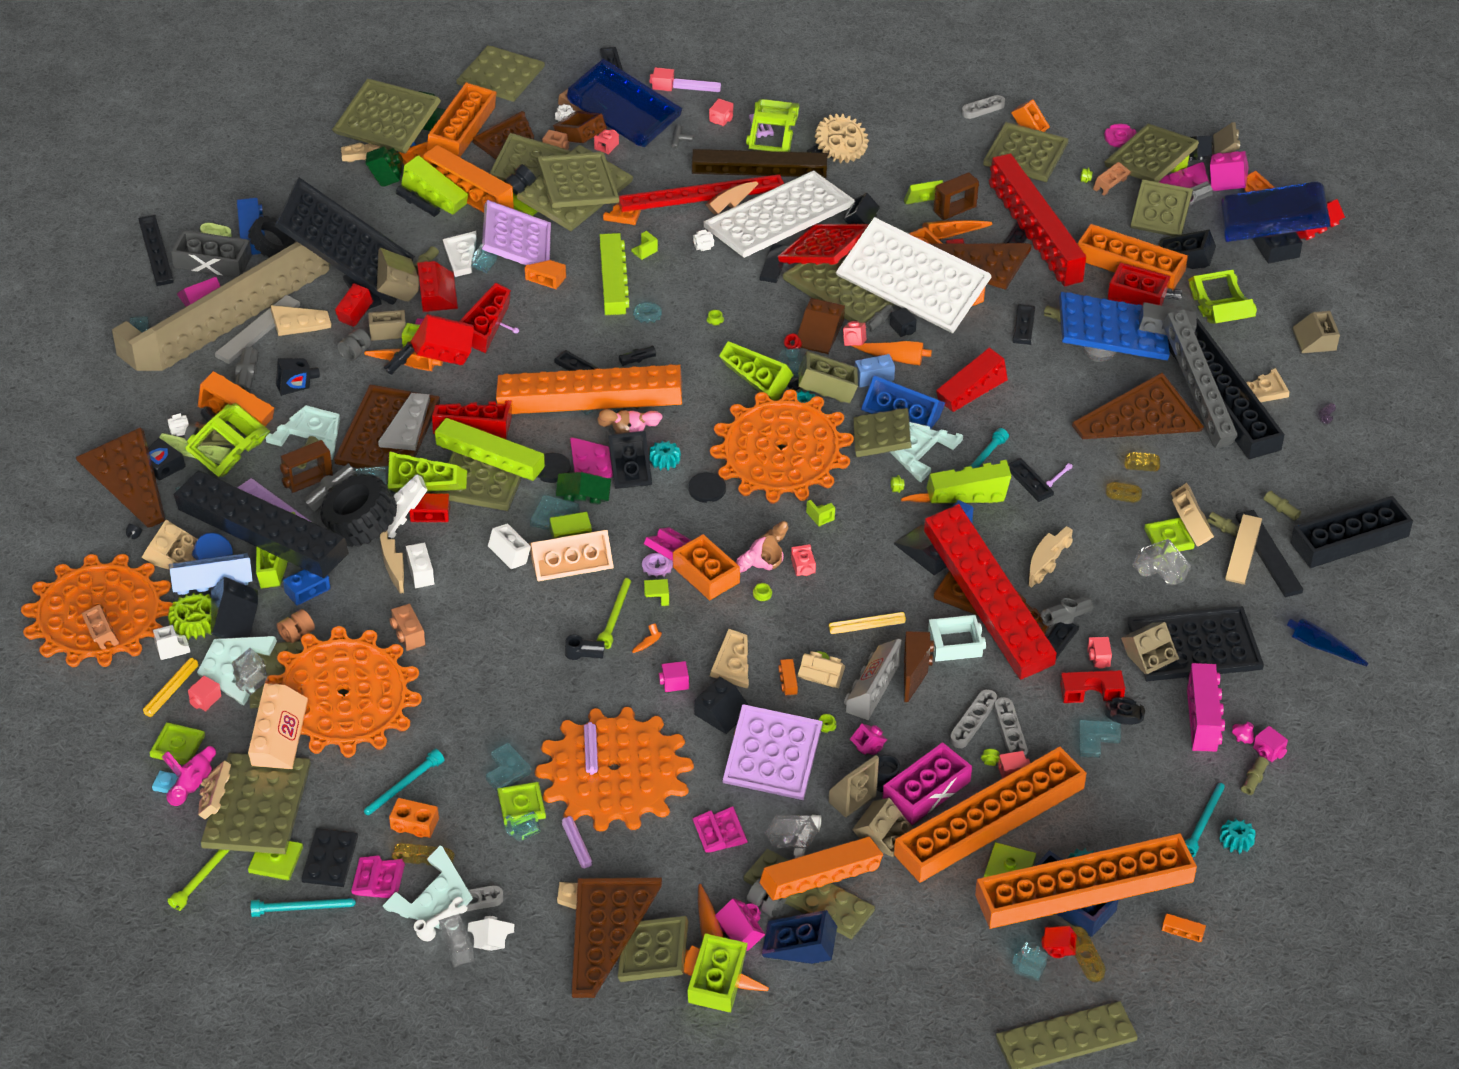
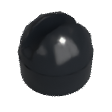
(133, 530)

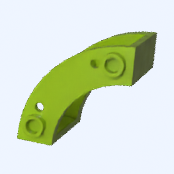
(773, 113)
(1224, 309)
(244, 422)

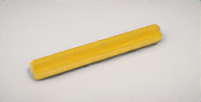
(867, 623)
(170, 687)

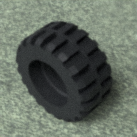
(359, 509)

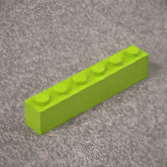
(613, 276)
(489, 449)

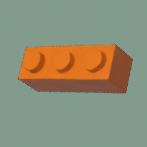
(788, 677)
(1183, 927)

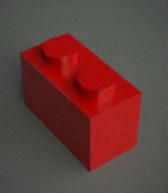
(354, 305)
(431, 509)

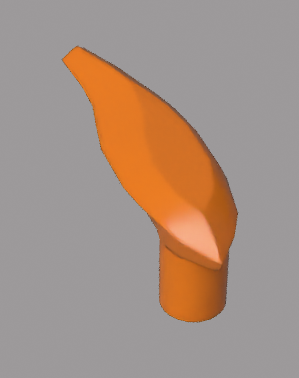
(923, 497)
(655, 635)

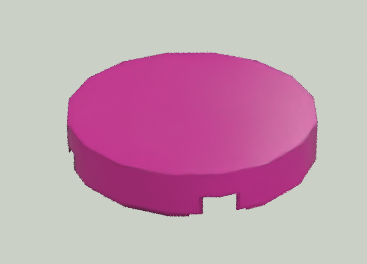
(1119, 134)

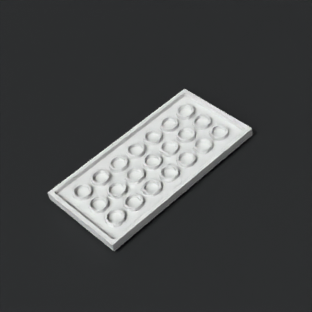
(778, 213)
(913, 275)

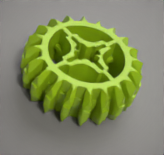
(193, 610)

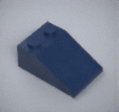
(801, 938)

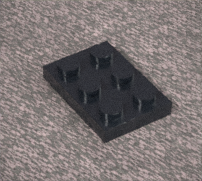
(329, 857)

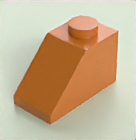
(1030, 116)
(546, 273)

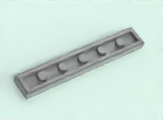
(252, 332)

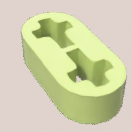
(211, 228)

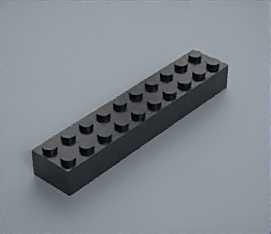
(1254, 426)
(261, 524)

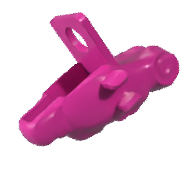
(189, 775)

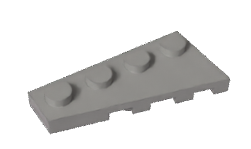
(407, 424)

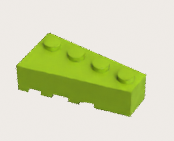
(433, 185)
(757, 369)
(436, 475)
(970, 485)
(269, 568)

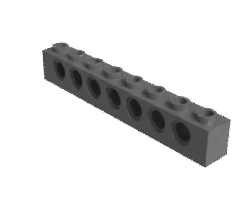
(1199, 379)

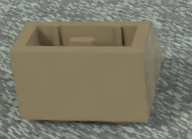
(1226, 140)
(387, 325)
(1317, 333)
(1150, 647)
(883, 825)

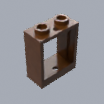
(580, 126)
(945, 190)
(301, 456)

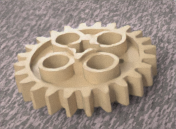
(841, 138)

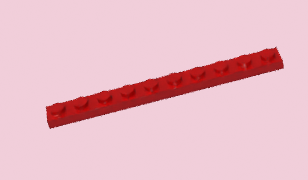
(692, 193)

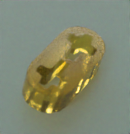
(1142, 461)
(1124, 492)

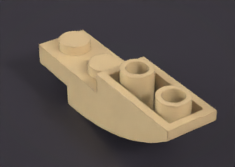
(1191, 515)
(1046, 553)

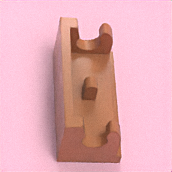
(1111, 178)
(99, 626)

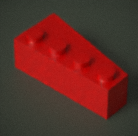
(487, 316)
(973, 380)
(488, 418)

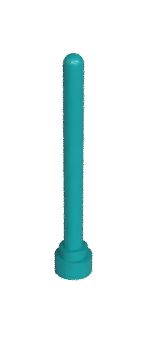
(999, 437)
(433, 759)
(1192, 842)
(259, 907)

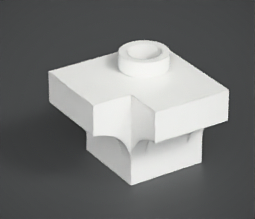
(169, 643)
(490, 933)

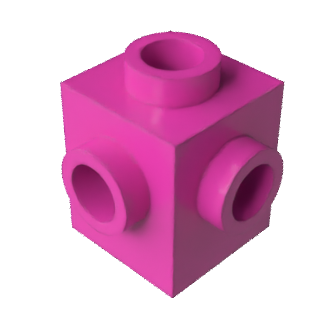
(868, 739)

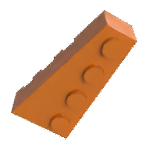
(218, 392)

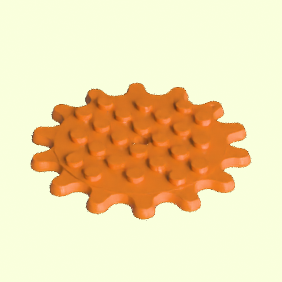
(758, 431)
(122, 592)
(373, 683)
(638, 786)

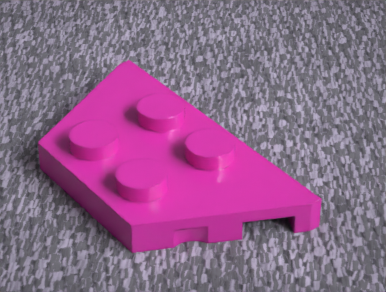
(1187, 177)
(591, 458)

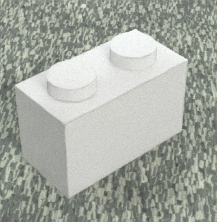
(509, 546)
(420, 565)

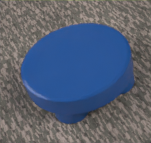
(211, 546)

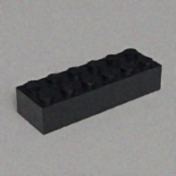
(1351, 531)

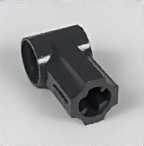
(577, 647)

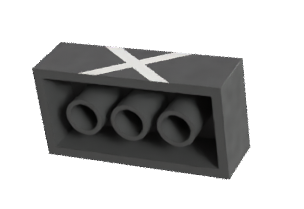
(211, 253)

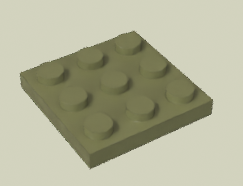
(1161, 208)
(882, 432)
(655, 950)

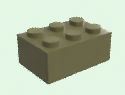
(828, 377)

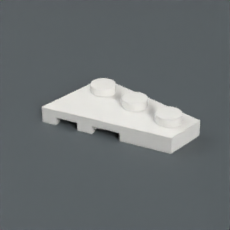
(460, 252)
(407, 499)

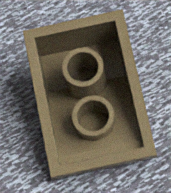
(396, 275)
(855, 788)

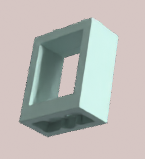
(956, 625)

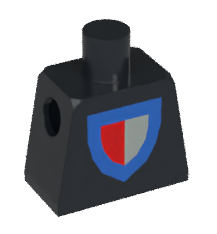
(294, 375)
(165, 459)

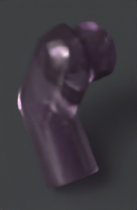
(1325, 412)

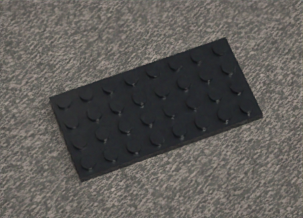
(336, 235)

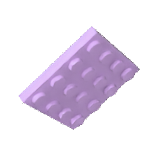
(515, 234)
(772, 752)

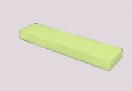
(215, 453)

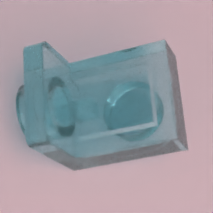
(140, 323)
(523, 827)

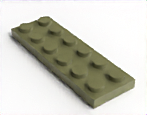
(844, 908)
(1066, 1036)

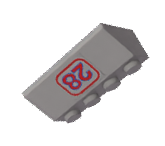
(874, 680)

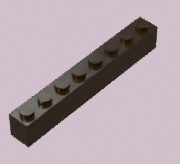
(758, 163)

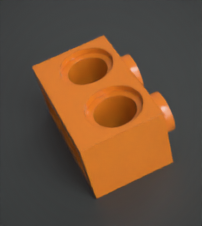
(414, 818)

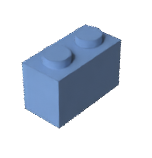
(877, 366)

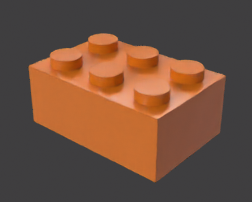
(706, 567)

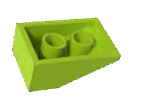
(717, 973)

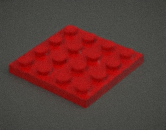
(823, 244)

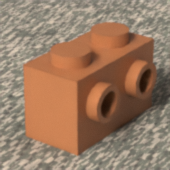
(407, 627)

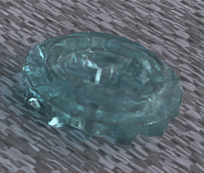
(643, 308)

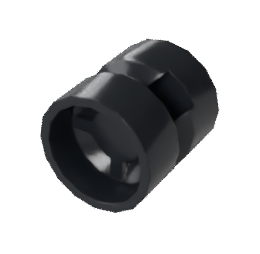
(522, 178)
(887, 770)

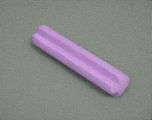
(697, 85)
(590, 742)
(576, 842)

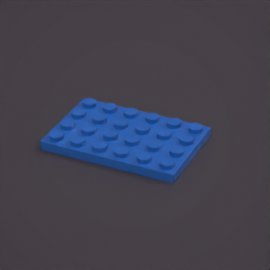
(1108, 326)

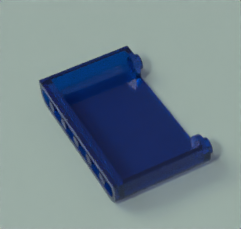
(624, 103)
(1275, 211)

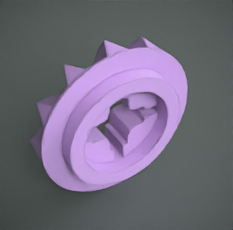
(651, 560)

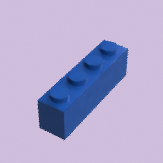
(247, 214)

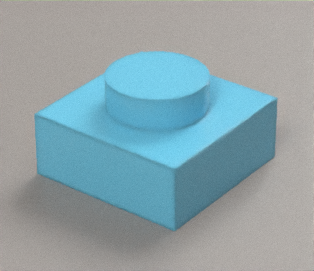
(164, 781)

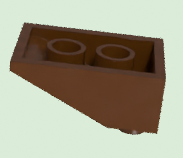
(821, 325)
(916, 660)

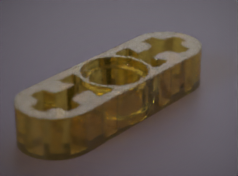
(412, 853)
(1085, 963)

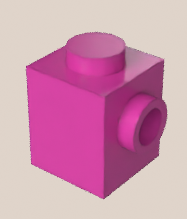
(674, 676)
(1270, 744)

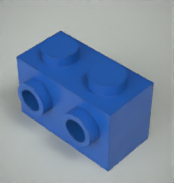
(305, 586)

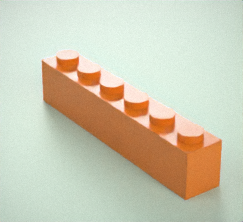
(821, 868)

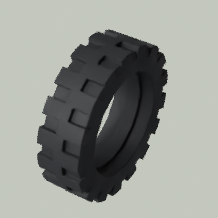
(261, 243)

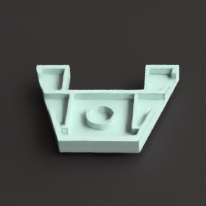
(309, 422)
(922, 440)
(219, 658)
(437, 895)

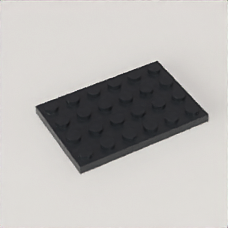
(1206, 638)

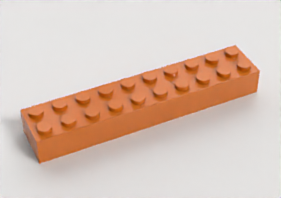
(591, 389)
(989, 814)
(1085, 880)

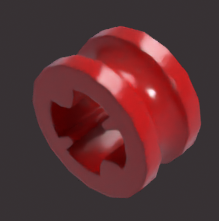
(798, 343)

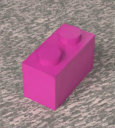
(739, 923)

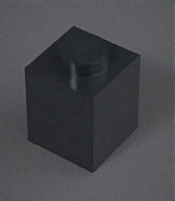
(903, 322)

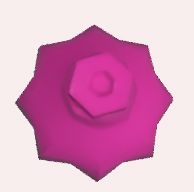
(1244, 732)

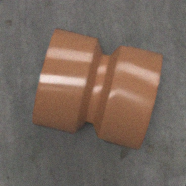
(295, 626)

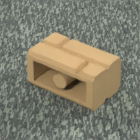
(821, 670)

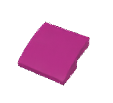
(666, 542)
(719, 830)
(377, 877)

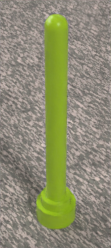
(606, 636)
(180, 898)

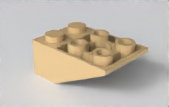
(170, 546)

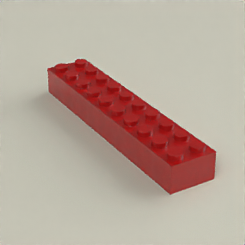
(1037, 220)
(990, 592)

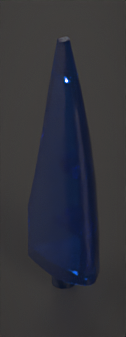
(1320, 639)

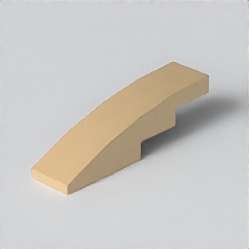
(1243, 549)
(393, 561)

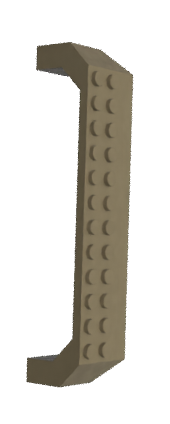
(218, 310)

